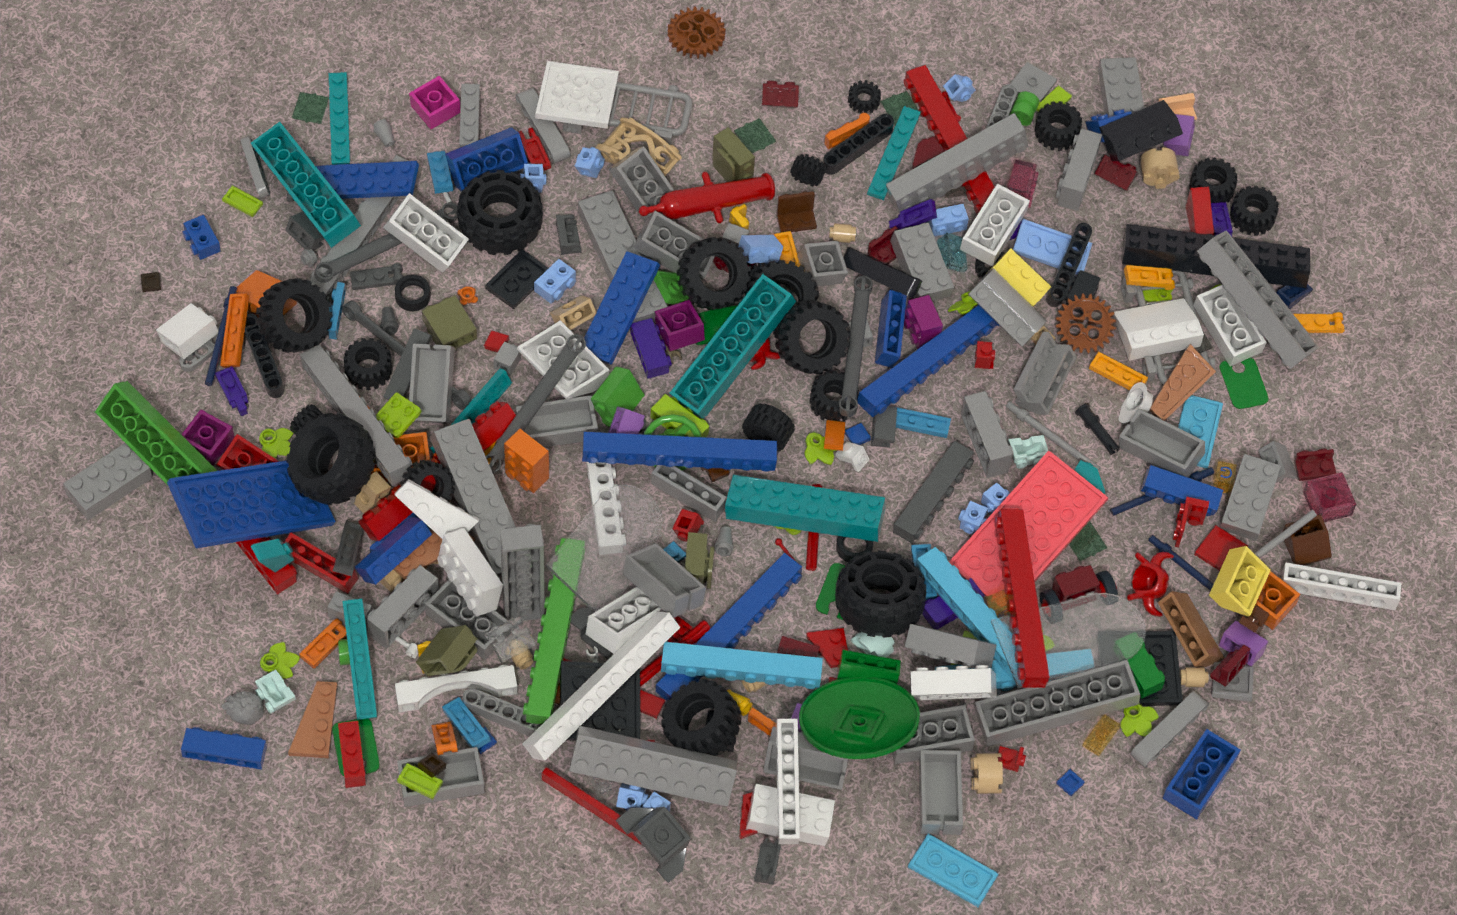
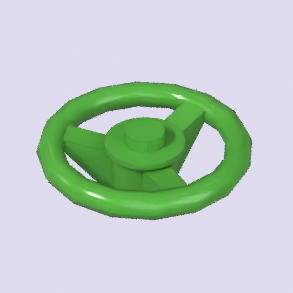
(679, 431)

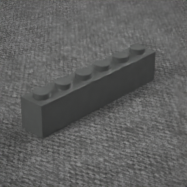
(933, 492)

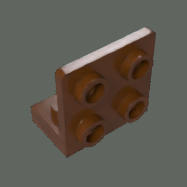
(796, 212)

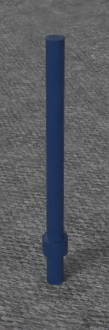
(219, 340)
(1198, 476)
(1181, 562)

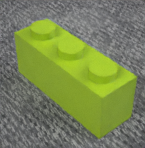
(668, 406)

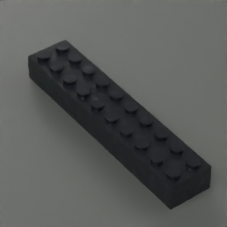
(1178, 251)

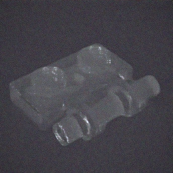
(513, 645)

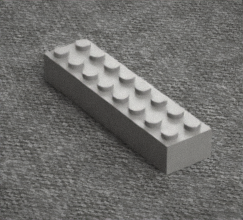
(959, 164)
(611, 240)
(1257, 299)
(474, 487)
(522, 572)
(1058, 703)
(653, 766)

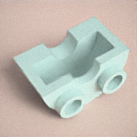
(1028, 451)
(873, 645)
(274, 691)

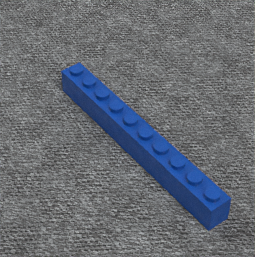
(925, 361)
(679, 451)
(741, 616)

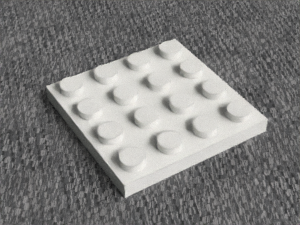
(577, 94)

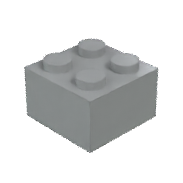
(824, 262)

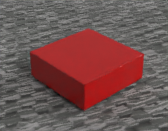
(495, 341)

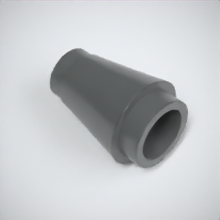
(389, 321)

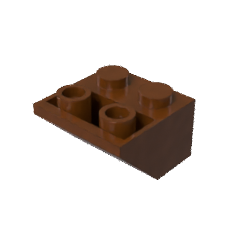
(1309, 543)

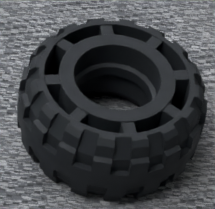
(503, 233)
(312, 453)
(876, 612)

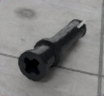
(1093, 422)

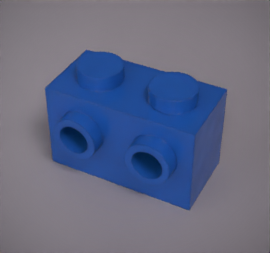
(201, 237)

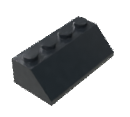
(1140, 130)

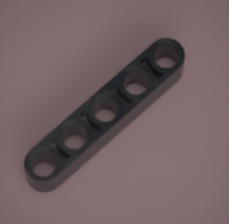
(866, 138)
(1072, 257)
(882, 272)
(263, 363)

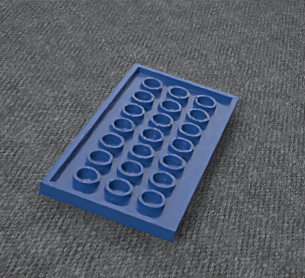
(245, 505)

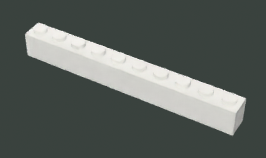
(601, 685)

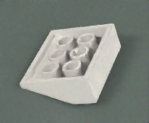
(1158, 329)
(584, 373)

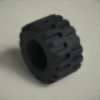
(1053, 136)
(1219, 171)
(1250, 221)
(368, 376)
(820, 403)
(768, 424)
(442, 477)

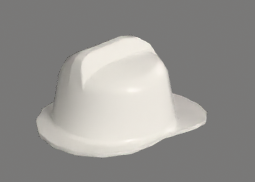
(1136, 399)

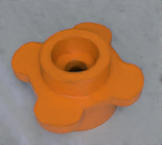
(467, 291)

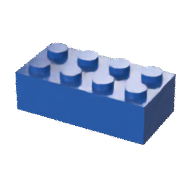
(492, 153)
(1201, 774)

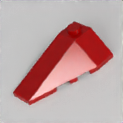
(243, 454)

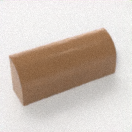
(1190, 629)

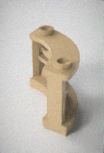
(613, 145)

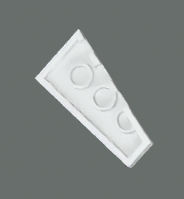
(434, 511)

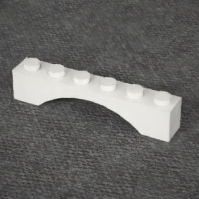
(496, 681)

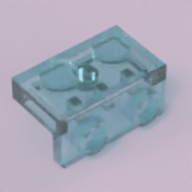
(952, 255)

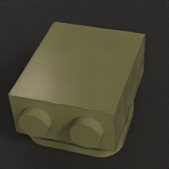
(732, 157)
(449, 323)
(698, 560)
(448, 651)

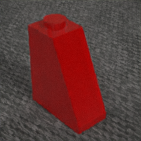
(1199, 211)

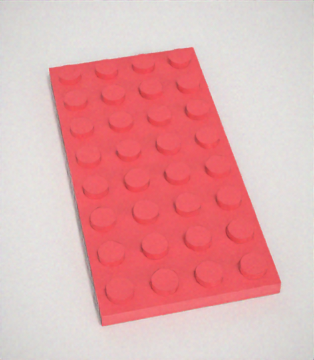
(1055, 510)

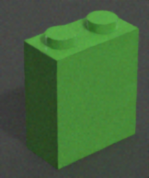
(617, 390)

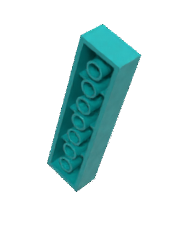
(305, 184)
(733, 346)
(805, 508)

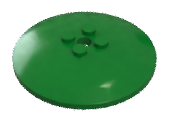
(835, 710)

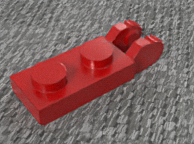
(534, 150)

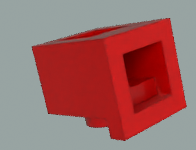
(984, 355)
(687, 522)

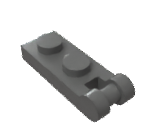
(376, 277)

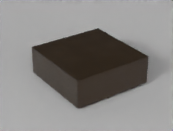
(150, 282)
(432, 765)

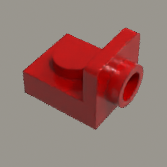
(1011, 758)

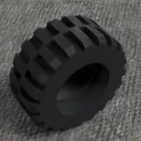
(736, 266)
(791, 276)
(315, 309)
(834, 343)
(690, 701)

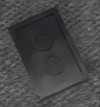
(516, 279)

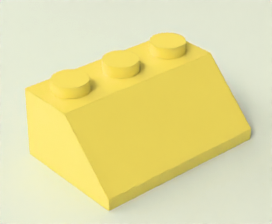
(1021, 277)
(1239, 581)

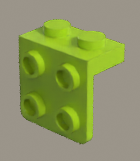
(398, 414)

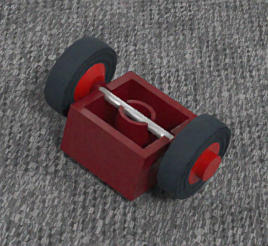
(1078, 584)

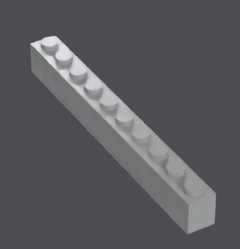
(370, 216)
(346, 401)

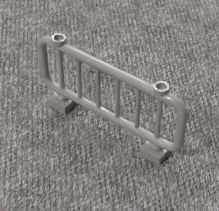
(664, 132)
(1148, 366)

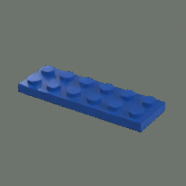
(371, 179)
(620, 306)

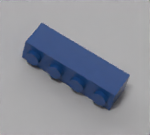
(890, 329)
(1175, 488)
(393, 550)
(224, 748)

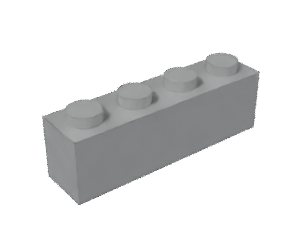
(469, 114)
(689, 491)

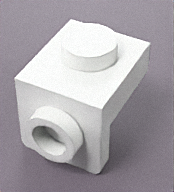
(853, 454)

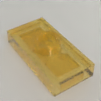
(1101, 735)

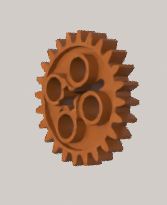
(682, 35)
(1087, 306)

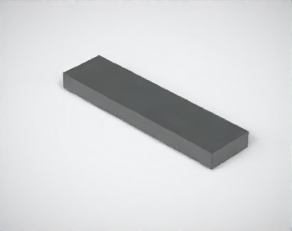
(401, 378)
(348, 548)

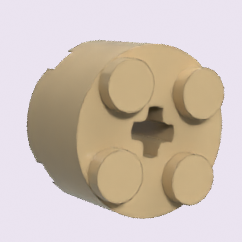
(1159, 167)
(987, 773)

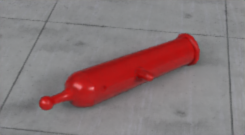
(712, 197)

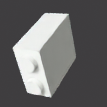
(187, 330)

